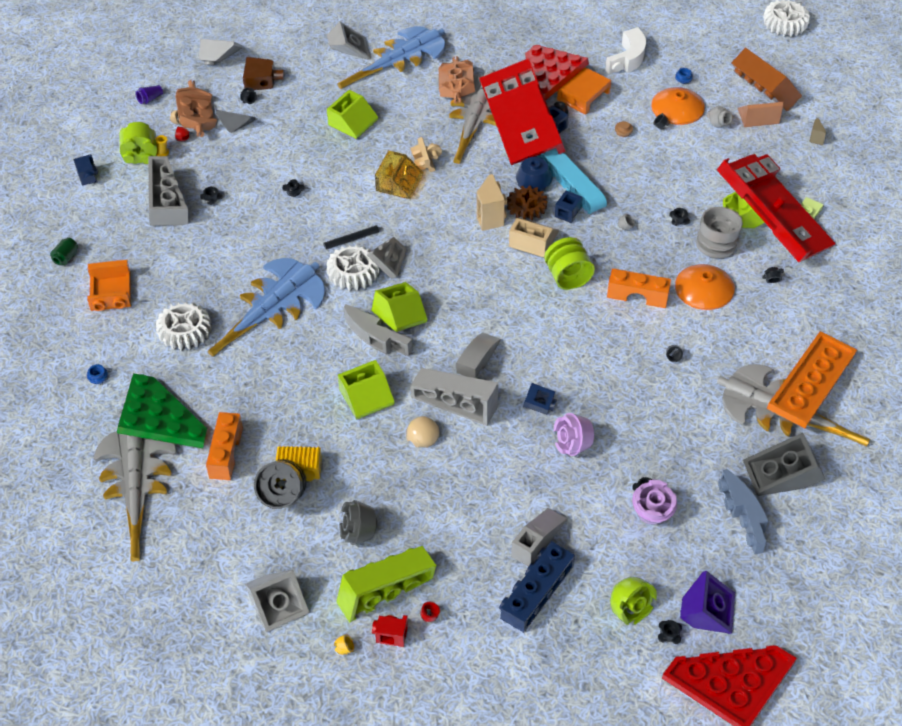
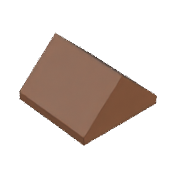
(761, 114)

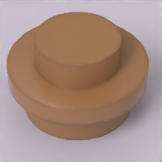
(623, 129)

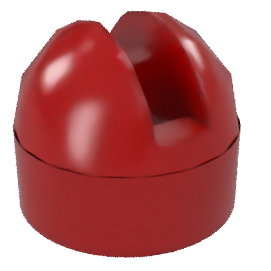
(181, 134)
(434, 611)

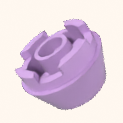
(573, 433)
(654, 502)

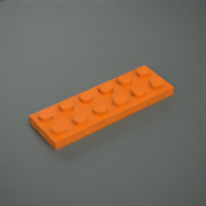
(812, 379)

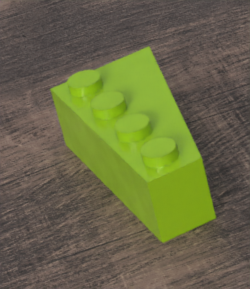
(383, 580)

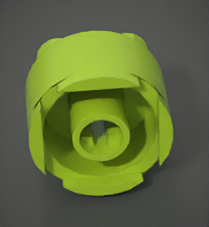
(137, 143)

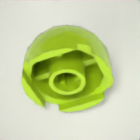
(635, 595)

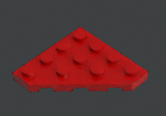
(554, 67)
(731, 683)

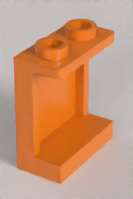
(583, 90)
(109, 285)

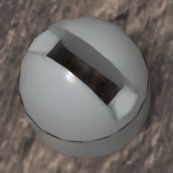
(626, 222)

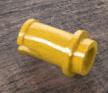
(162, 149)

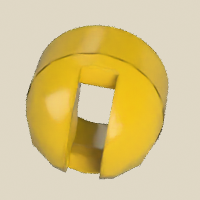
(344, 644)

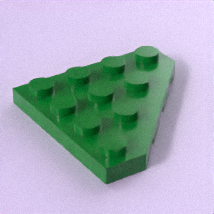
(157, 415)

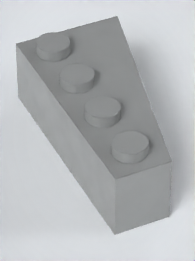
(165, 199)
(457, 394)

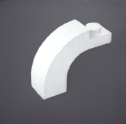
(632, 58)

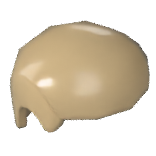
(422, 432)

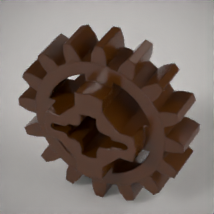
(527, 202)

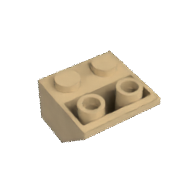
(490, 204)
(531, 236)

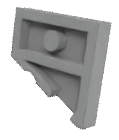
(388, 256)

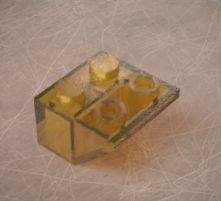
(398, 175)

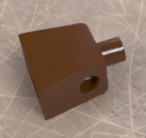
(260, 73)

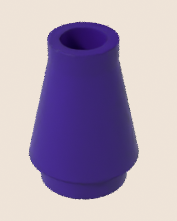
(147, 94)

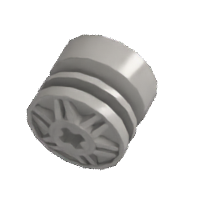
(719, 232)

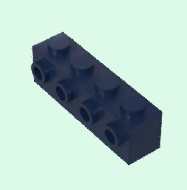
(537, 586)

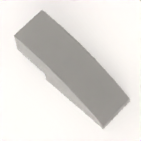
(477, 355)

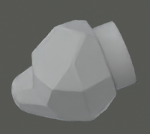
(720, 116)

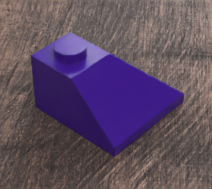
(708, 605)

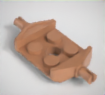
(456, 79)
(198, 101)

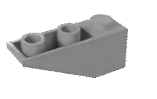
(536, 535)

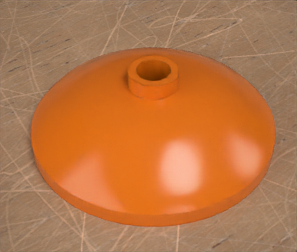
(679, 105)
(704, 287)

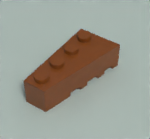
(766, 78)

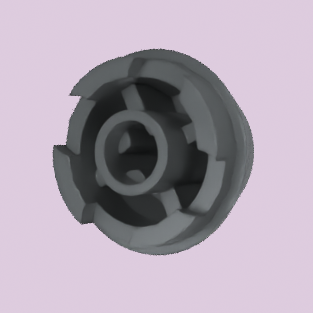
(358, 522)

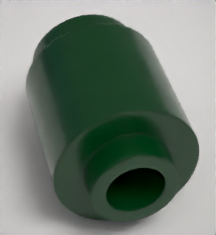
(64, 251)

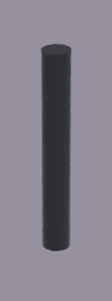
(351, 237)

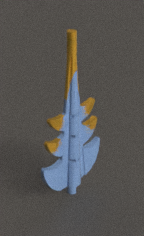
(419, 40)
(294, 282)

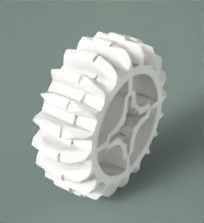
(786, 17)
(355, 267)
(183, 329)

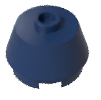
(534, 172)

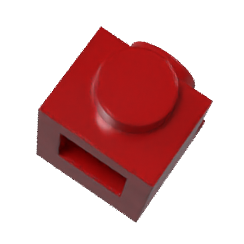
(390, 630)

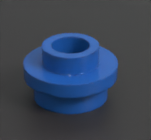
(684, 75)
(93, 371)

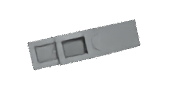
(369, 330)

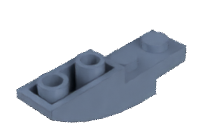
(744, 505)

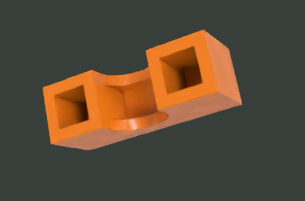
(652, 287)
(221, 453)

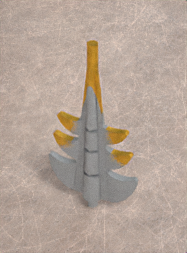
(475, 113)
(747, 391)
(133, 469)

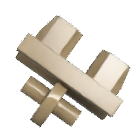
(429, 152)

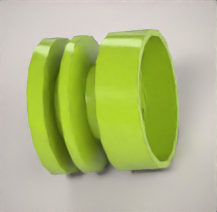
(569, 263)

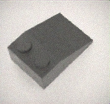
(784, 467)

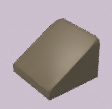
(818, 133)

